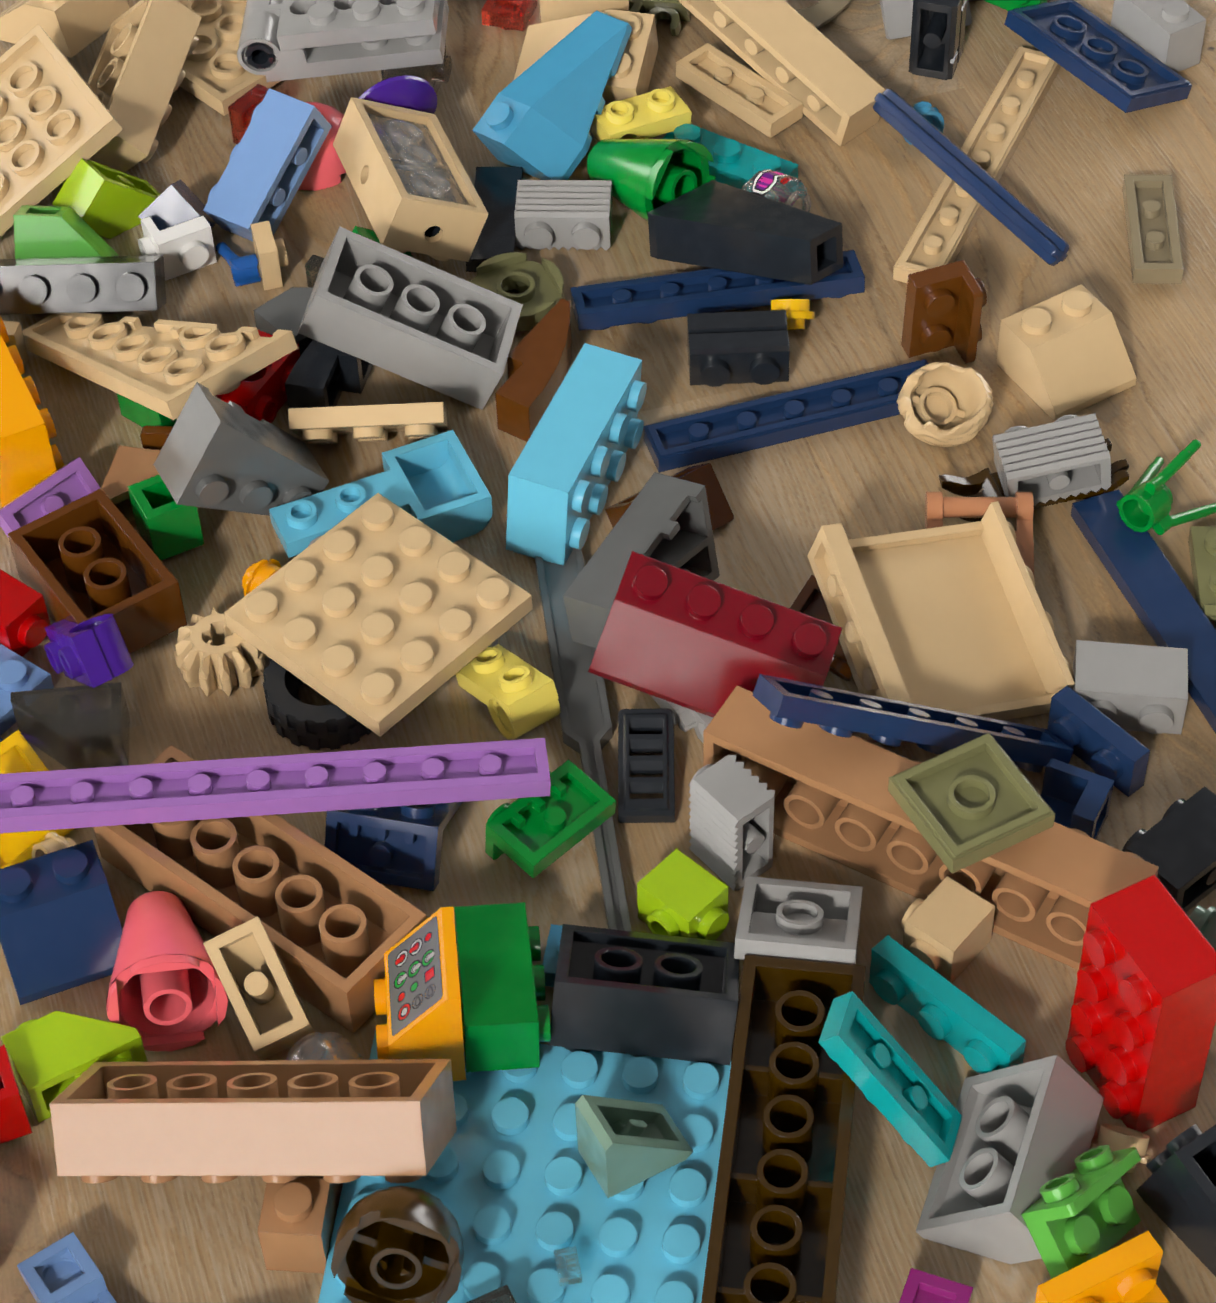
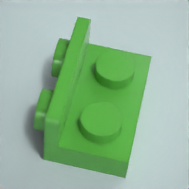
(1083, 1209)

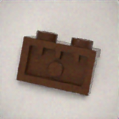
(943, 311)

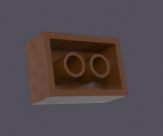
(97, 564)

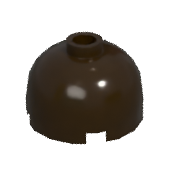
(399, 1248)

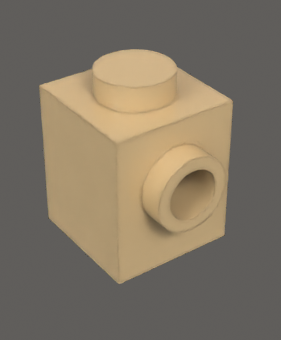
(948, 928)

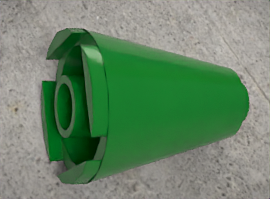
(649, 170)

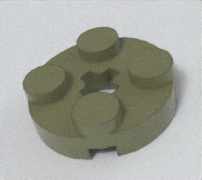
(538, 284)

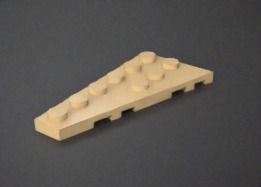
(157, 362)

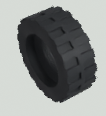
(304, 723)

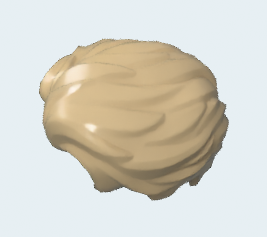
(945, 404)

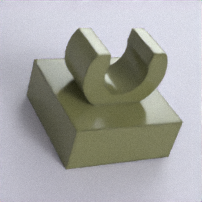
(670, 10)

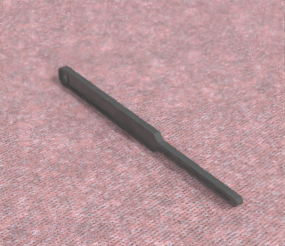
(583, 718)

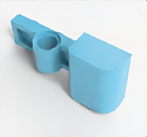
(425, 478)

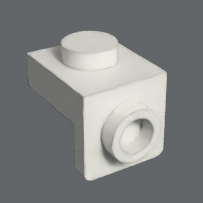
(182, 246)

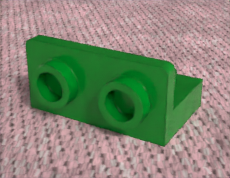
(544, 828)

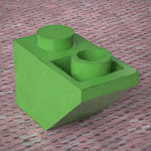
(55, 234)

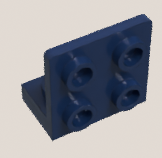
(392, 842)

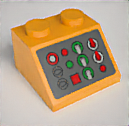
(422, 996)

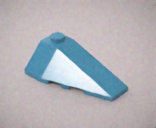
(550, 107)

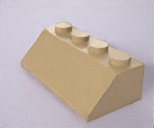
(139, 73)

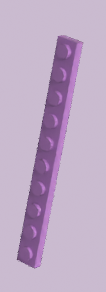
(273, 785)

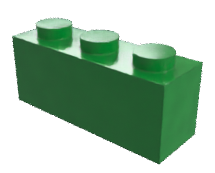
(500, 987)

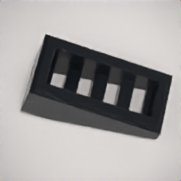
(646, 733)

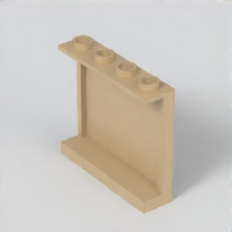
(942, 617)

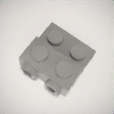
(799, 920)

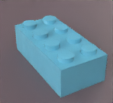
(575, 455)

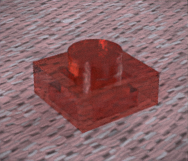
(508, 13)
(242, 110)

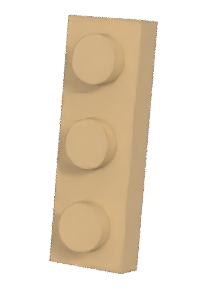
(739, 90)

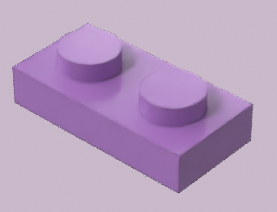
(50, 494)

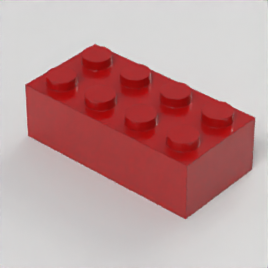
(1143, 1005)

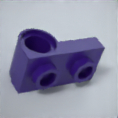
(88, 650)

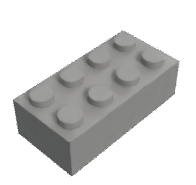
(411, 318)

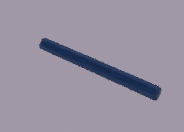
(971, 177)

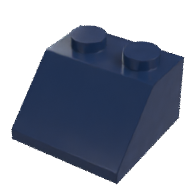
(57, 922)

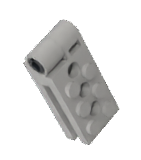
(340, 36)

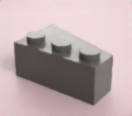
(234, 461)
(664, 523)

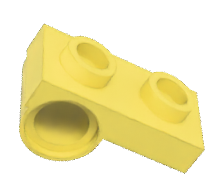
(642, 116)
(512, 690)

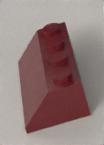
(702, 638)

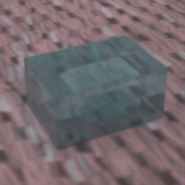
(567, 1266)

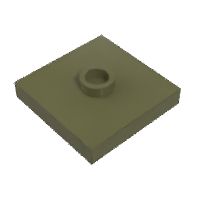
(971, 802)

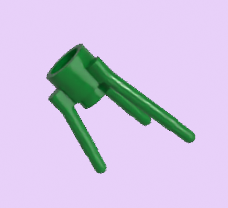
(1151, 500)

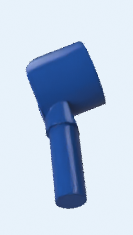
(243, 268)

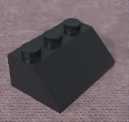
(645, 995)

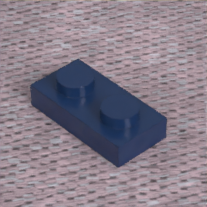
(1098, 741)

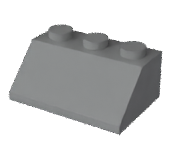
(1012, 1139)

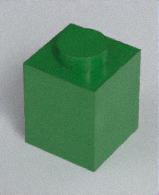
(162, 522)

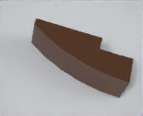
(535, 373)

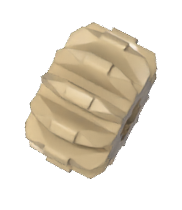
(215, 655)

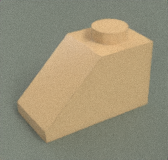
(259, 988)

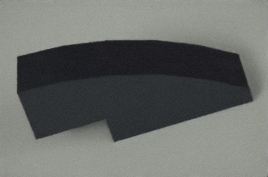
(323, 375)

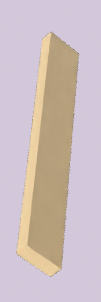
(991, 145)

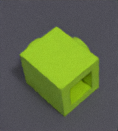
(683, 899)

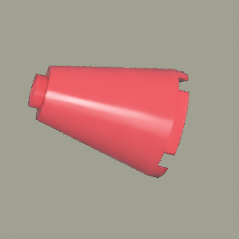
(164, 976)

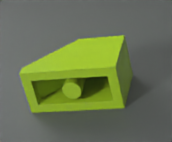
(106, 197)
(60, 1047)

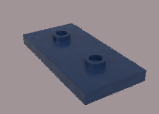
(1098, 55)

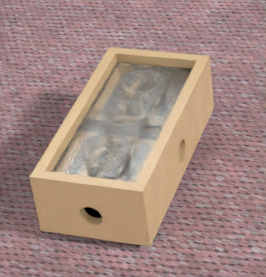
(409, 180)

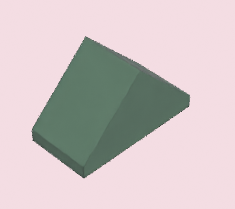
(626, 1141)

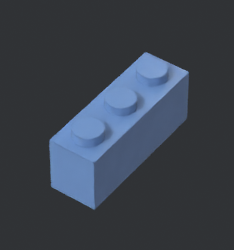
(267, 164)

